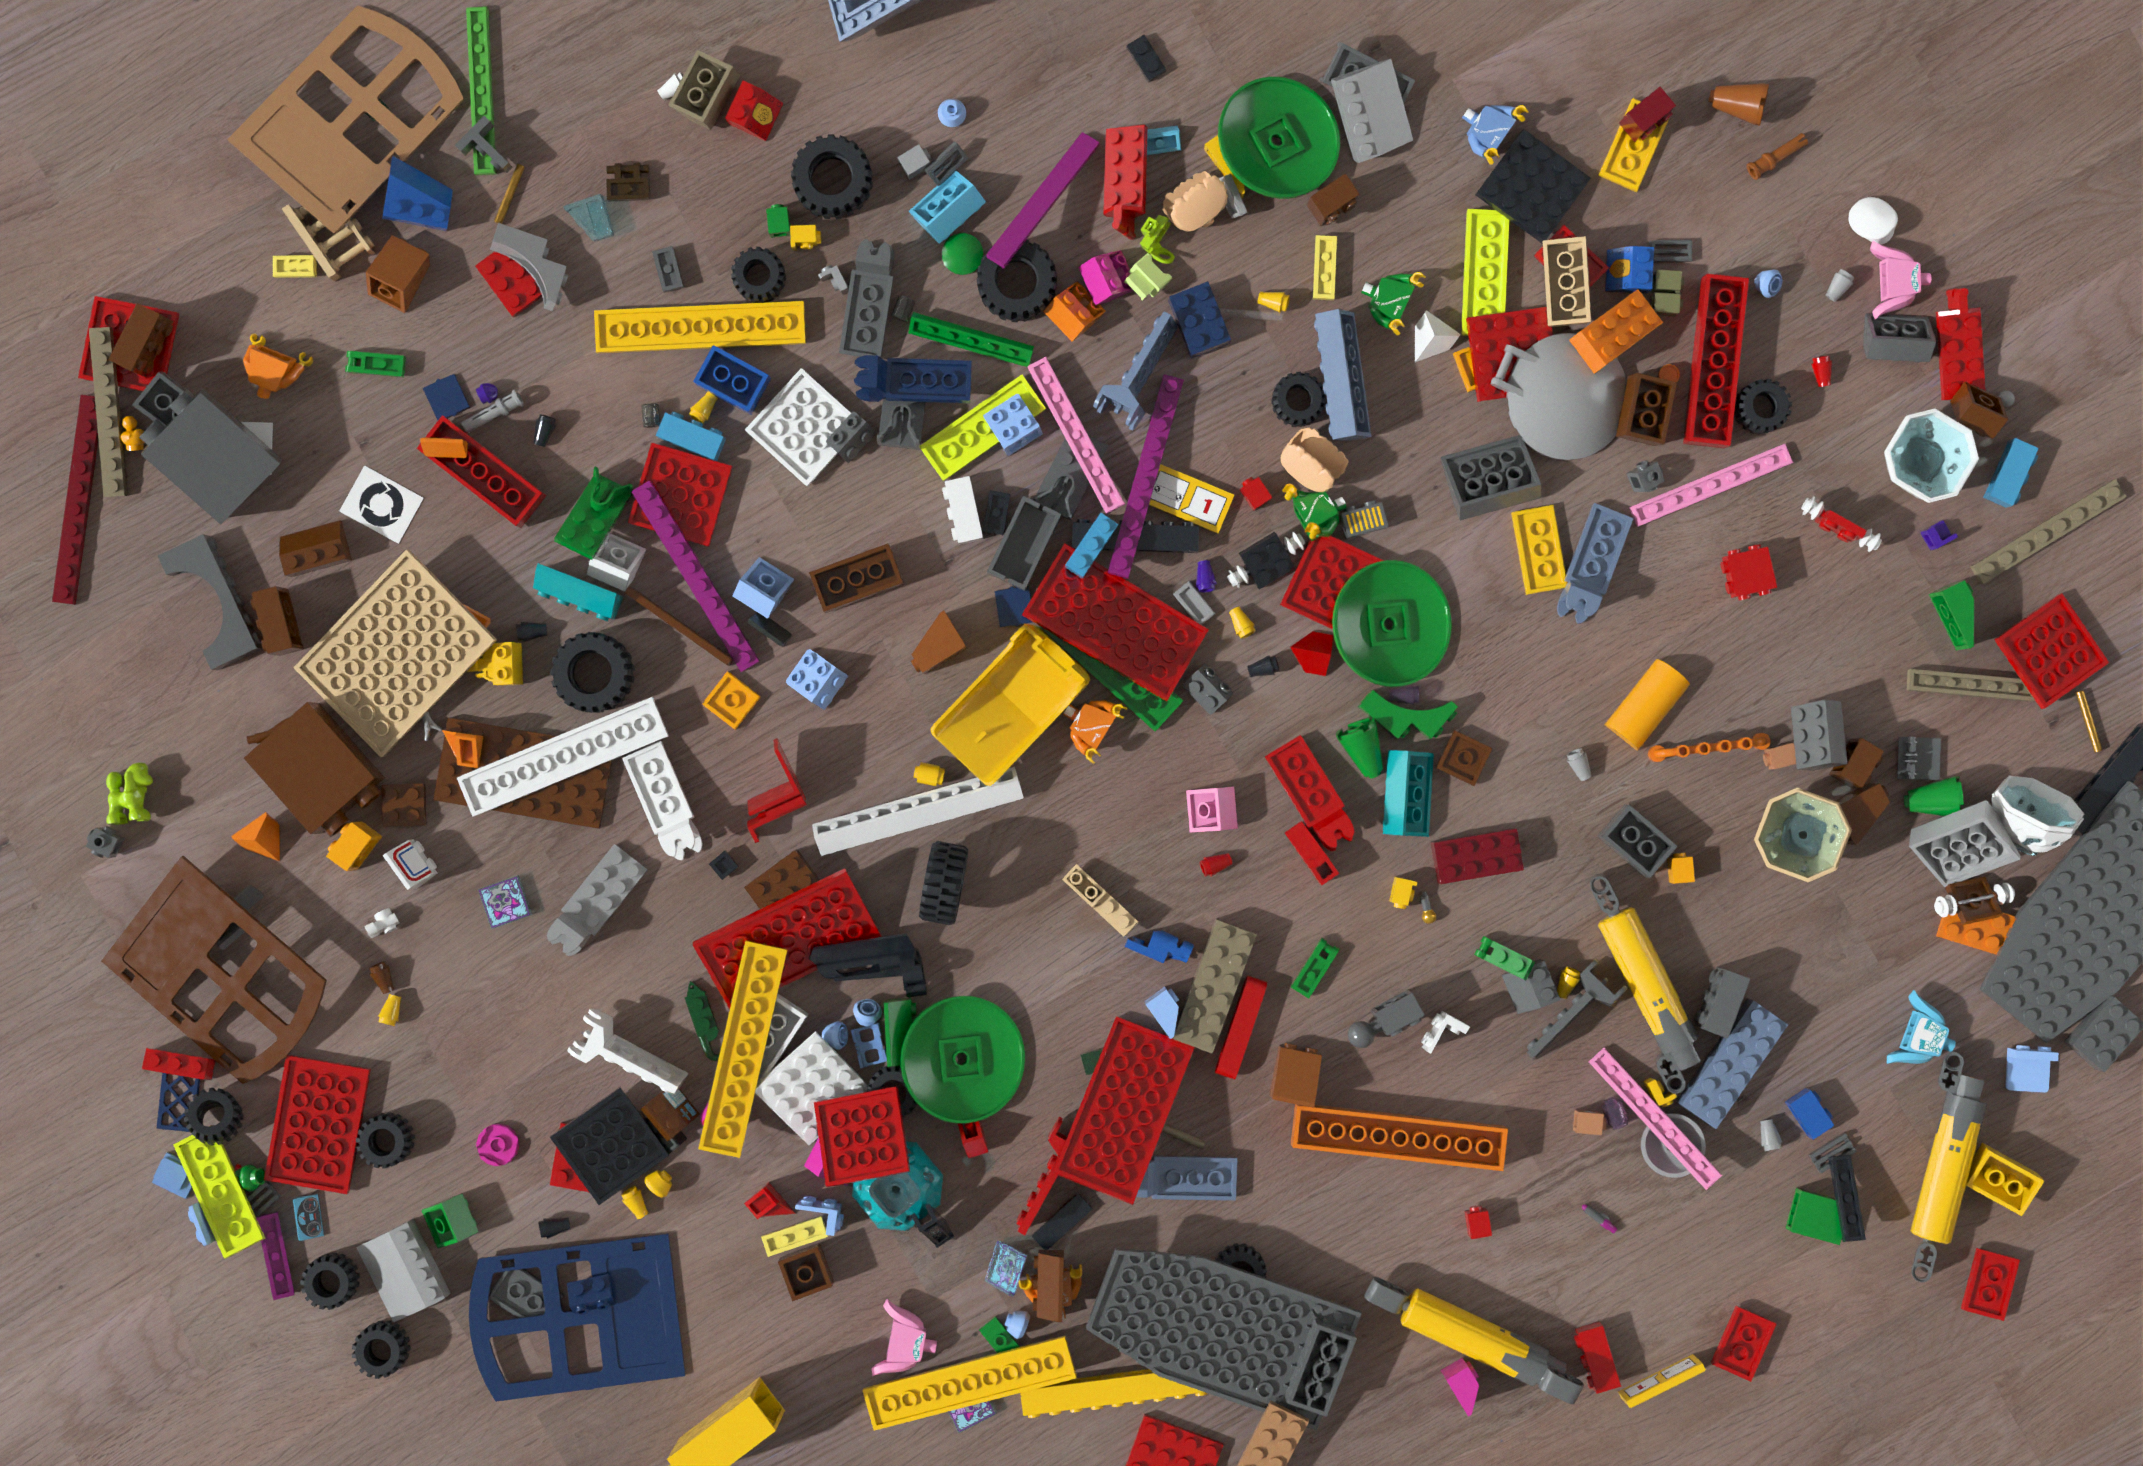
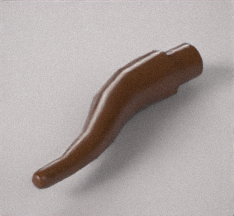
(259, 737)

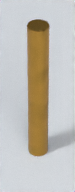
(509, 194)
(2090, 726)

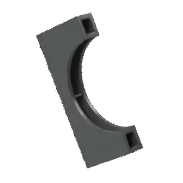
(237, 634)

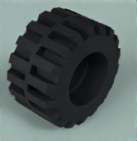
(746, 262)
(1307, 383)
(1779, 402)
(892, 1073)
(205, 1102)
(368, 1143)
(1243, 1253)
(316, 1291)
(368, 1361)

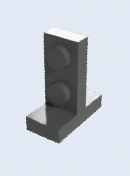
(475, 138)

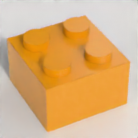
(353, 845)

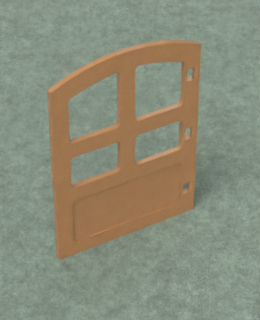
(312, 155)

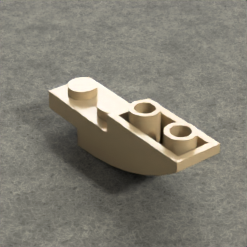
(1100, 900)

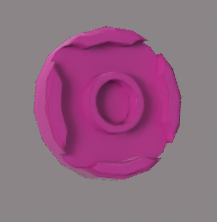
(497, 1144)

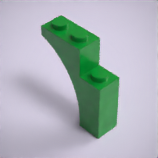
(1397, 719)

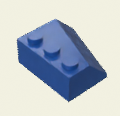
(416, 198)

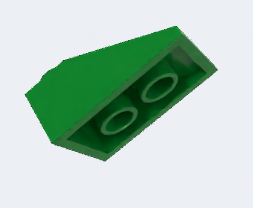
(1956, 610)

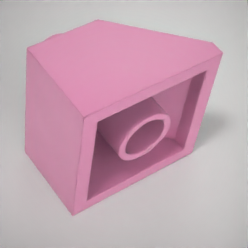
(1212, 809)

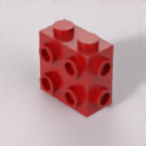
(1748, 572)

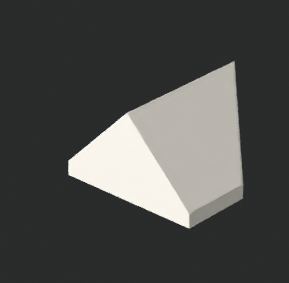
(1432, 337)

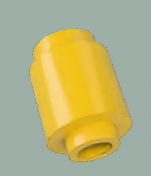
(929, 774)

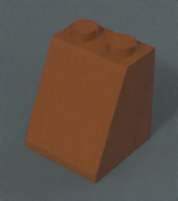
(397, 273)
(937, 645)
(1296, 1075)

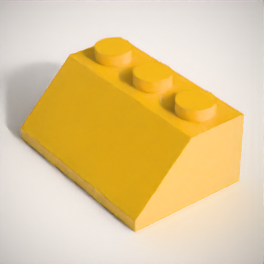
(2003, 1179)

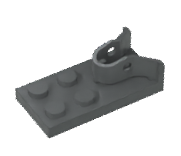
(1348, 60)
(901, 424)
(1065, 481)

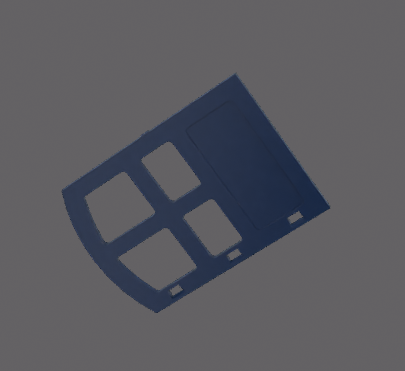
(635, 1335)

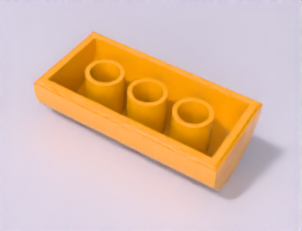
(1647, 704)

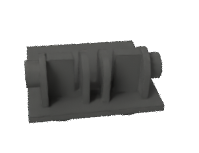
(1918, 758)

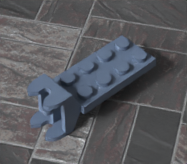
(1126, 394)
(1593, 562)
(1190, 1178)

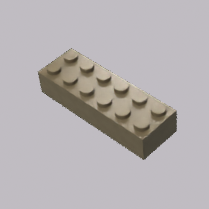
(1214, 986)

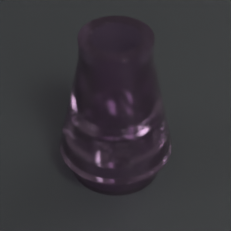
(1406, 694)

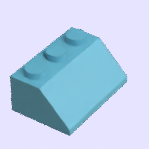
(947, 206)

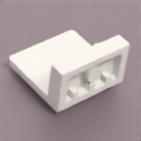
(1441, 1021)

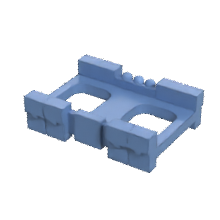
(874, 1044)

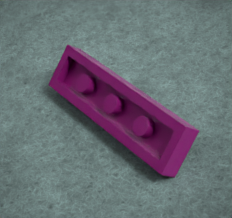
(275, 1256)

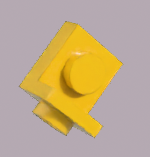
(1655, 1091)

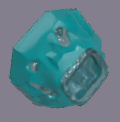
(916, 1187)

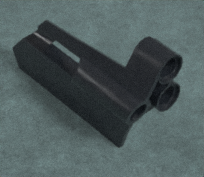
(888, 956)

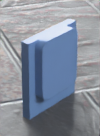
(172, 1176)

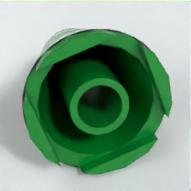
(1363, 746)
(1936, 798)

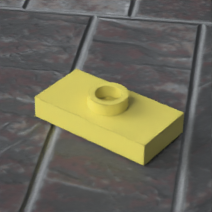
(294, 266)

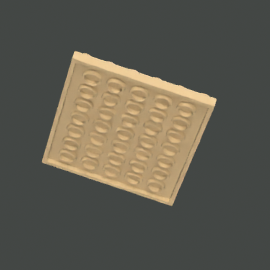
(395, 653)

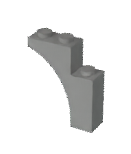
(531, 253)

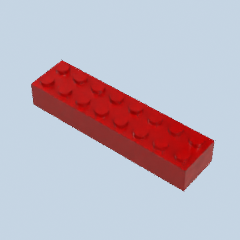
(1715, 361)

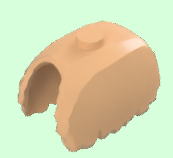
(1196, 202)
(1313, 460)

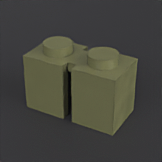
(1663, 284)

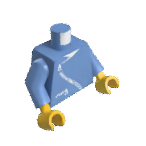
(1491, 127)

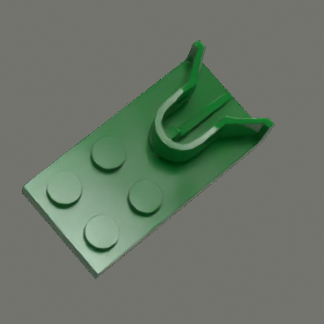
(593, 515)

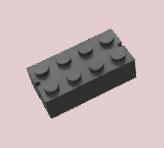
(1024, 543)

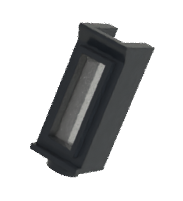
(935, 1230)

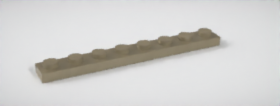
(108, 412)
(2048, 531)

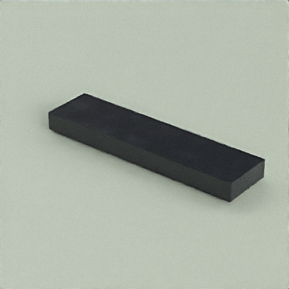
(1847, 1198)

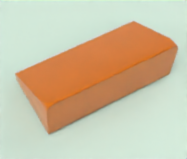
(444, 447)

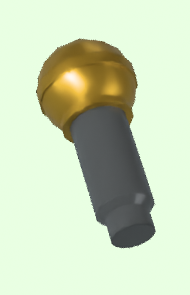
(1428, 914)

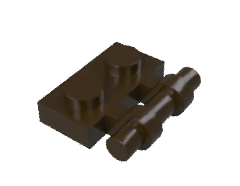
(628, 188)

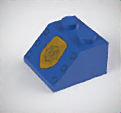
(1629, 269)

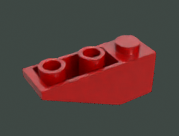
(1311, 853)

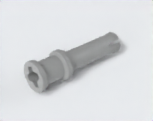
(501, 407)

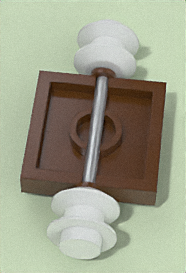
(1974, 900)

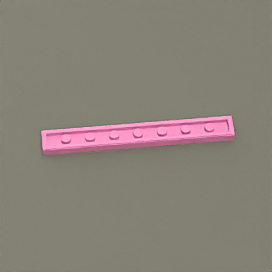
(1076, 435)
(1711, 485)
(1655, 1118)

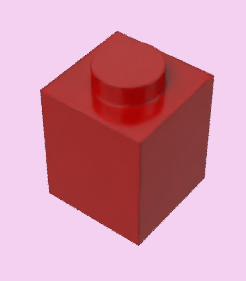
(1255, 493)
(1478, 1222)

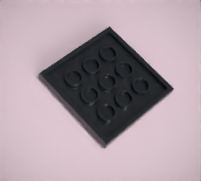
(1533, 186)
(609, 1145)

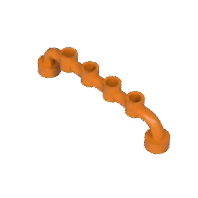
(1759, 741)

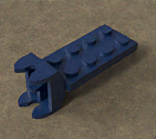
(913, 380)

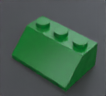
(898, 1019)

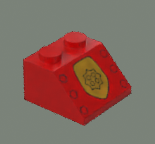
(753, 111)

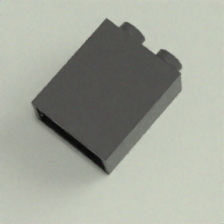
(208, 454)

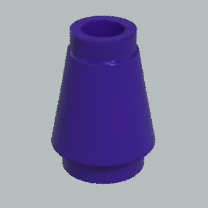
(1205, 577)

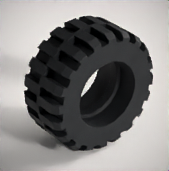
(823, 150)
(1019, 308)
(565, 664)
(943, 883)

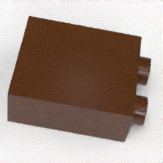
(316, 770)

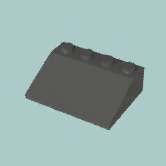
(1491, 477)

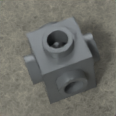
(1645, 476)
(104, 842)

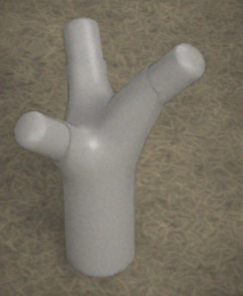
(428, 725)

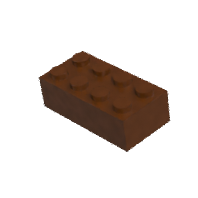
(856, 578)

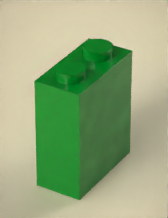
(1814, 1216)

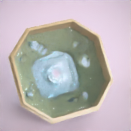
(1808, 812)

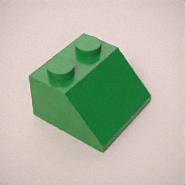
(450, 1221)

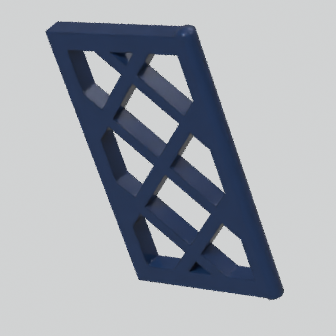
(165, 1086)

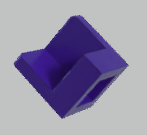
(1937, 535)

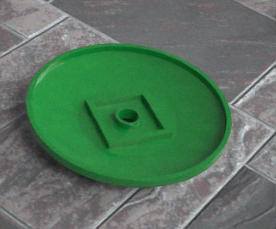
(1295, 116)
(1418, 618)
(991, 1065)

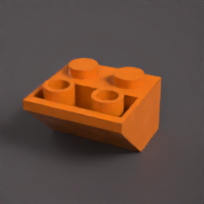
(1074, 311)

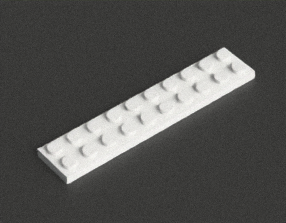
(562, 756)

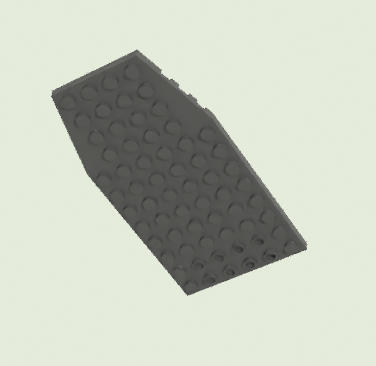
(2079, 928)
(1225, 1330)

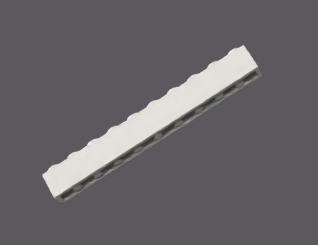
(915, 812)

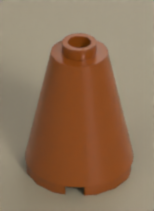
(1741, 101)

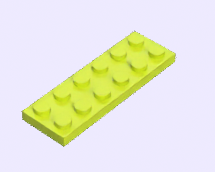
(1484, 264)
(970, 434)
(219, 1195)

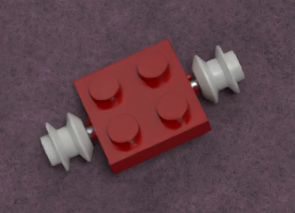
(1845, 529)

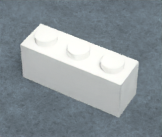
(962, 510)

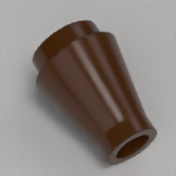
(381, 975)

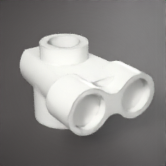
(385, 922)

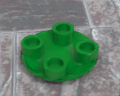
(962, 254)

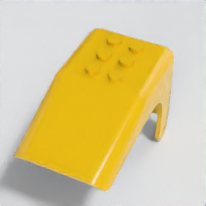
(1010, 704)

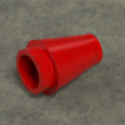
(1822, 370)
(1214, 864)

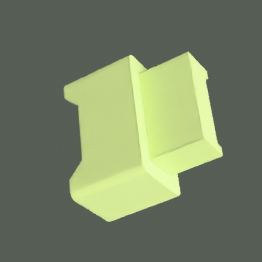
(1147, 278)

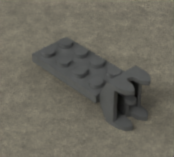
(868, 301)
(1594, 991)

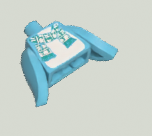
(1923, 1036)

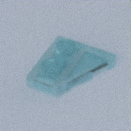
(592, 217)

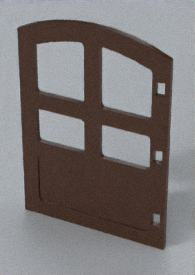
(174, 939)

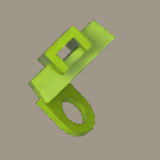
(1153, 233)

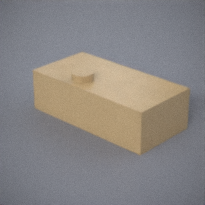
(1567, 281)

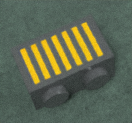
(1363, 520)

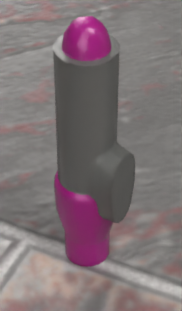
(1601, 1218)

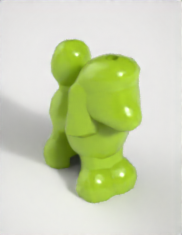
(132, 797)

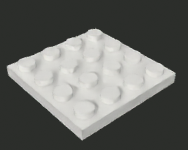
(798, 425)
(808, 1076)

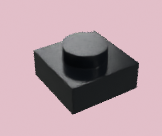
(723, 865)

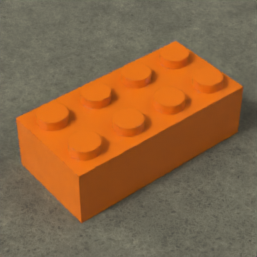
(1616, 331)

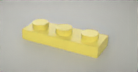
(1324, 267)
(794, 1236)

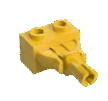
(501, 664)

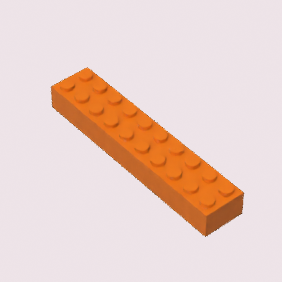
(1399, 1137)

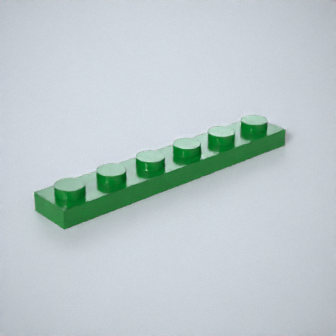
(970, 339)

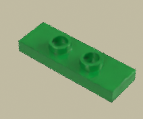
(998, 1336)

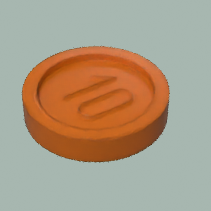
(1669, 372)

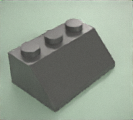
(1898, 338)

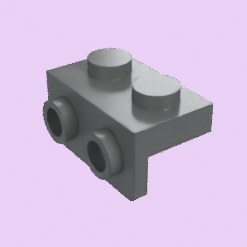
(851, 436)
(1208, 689)

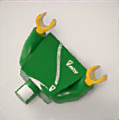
(1391, 298)
(1315, 511)

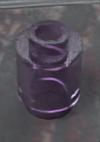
(1615, 1113)

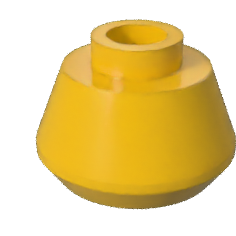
(659, 1183)

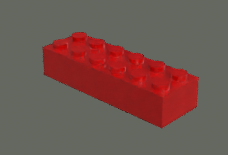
(487, 476)

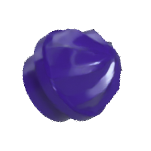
(487, 392)

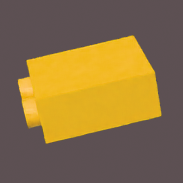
(730, 1429)

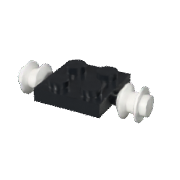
(1266, 560)

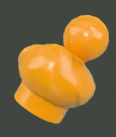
(130, 436)

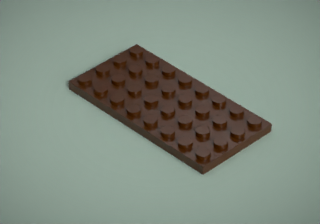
(571, 801)

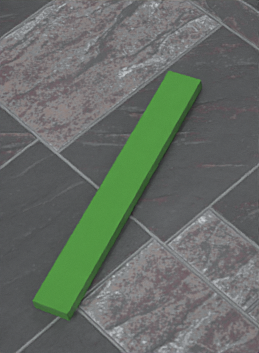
(480, 81)

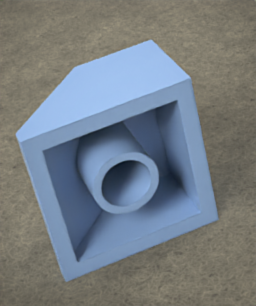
(763, 587)
(1165, 1009)

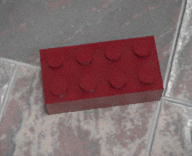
(1477, 856)

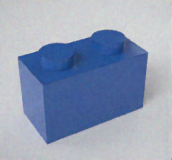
(1810, 1113)

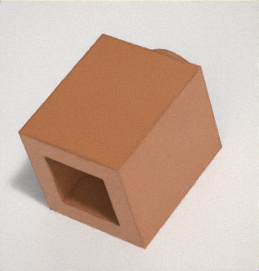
(1780, 756)
(1589, 1122)

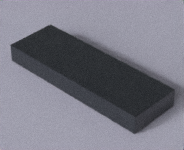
(1062, 1222)

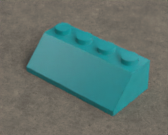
(576, 591)
(1408, 793)

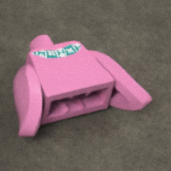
(1899, 278)
(905, 1342)

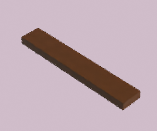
(678, 625)

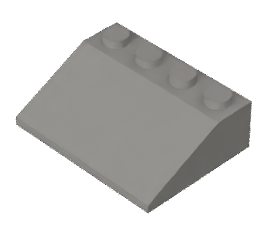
(1372, 110)
(1964, 844)
(403, 1270)

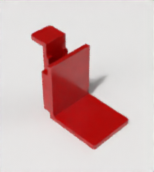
(778, 800)

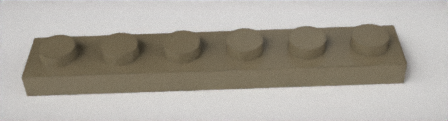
(1967, 685)

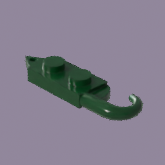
(702, 1019)

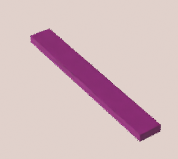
(1042, 200)

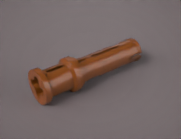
(1769, 160)

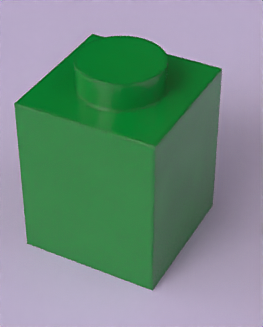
(778, 221)

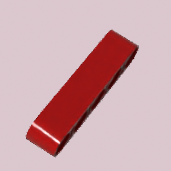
(1241, 1027)

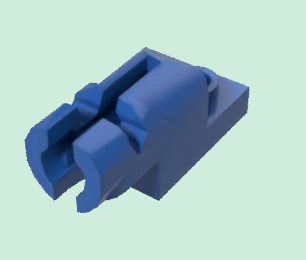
(1160, 946)

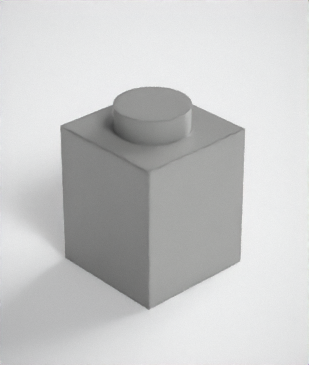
(914, 161)

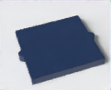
(446, 397)
(1011, 606)

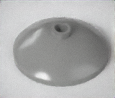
(1659, 1156)

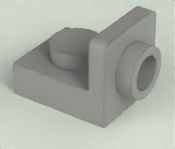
(838, 281)

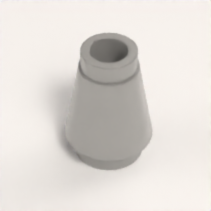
(1840, 284)
(1579, 763)
(1769, 1135)

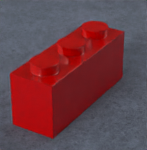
(178, 1064)
(1597, 1357)

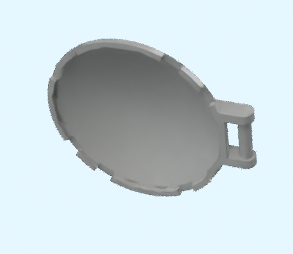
(1559, 399)

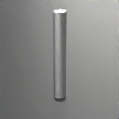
(1250, 314)

